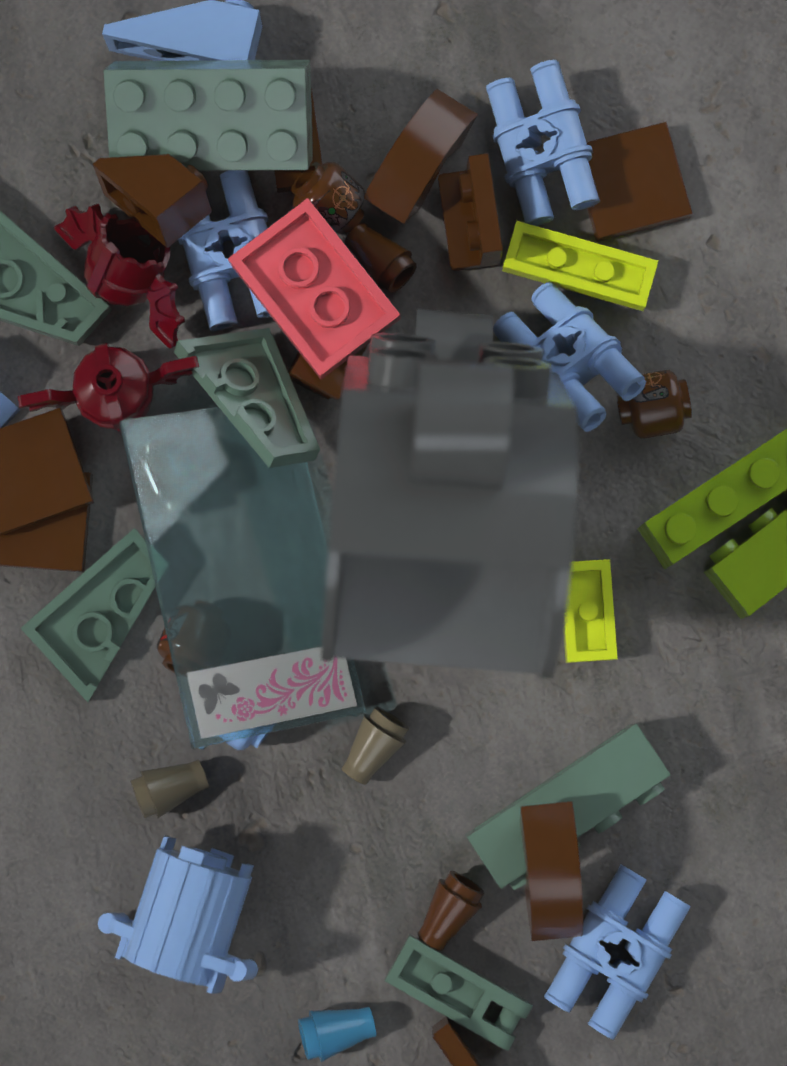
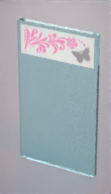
(236, 578)

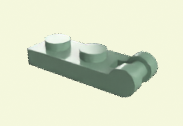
(457, 991)

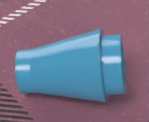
(334, 1031)

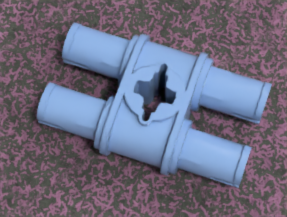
(563, 152)
(204, 249)
(588, 347)
(626, 979)

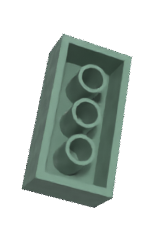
(212, 112)

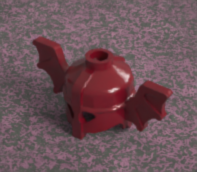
(124, 267)
(126, 399)

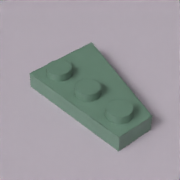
(255, 393)
(94, 614)

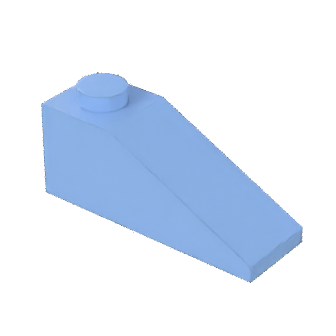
(189, 33)

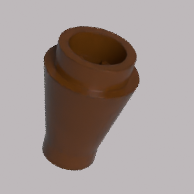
(381, 258)
(451, 907)

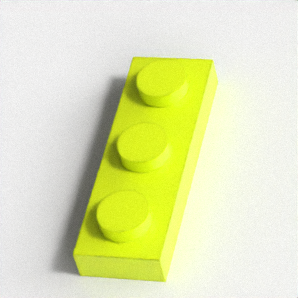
(580, 265)

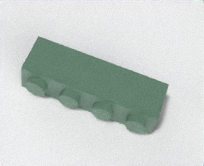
(596, 784)

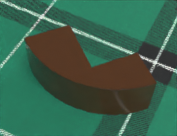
(419, 155)
(552, 871)

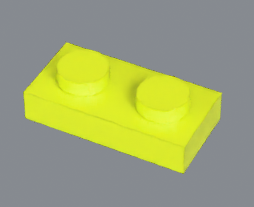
(590, 613)

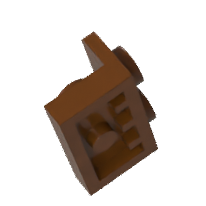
(471, 215)

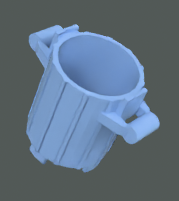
(186, 918)

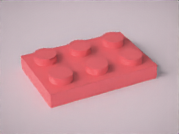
(314, 288)

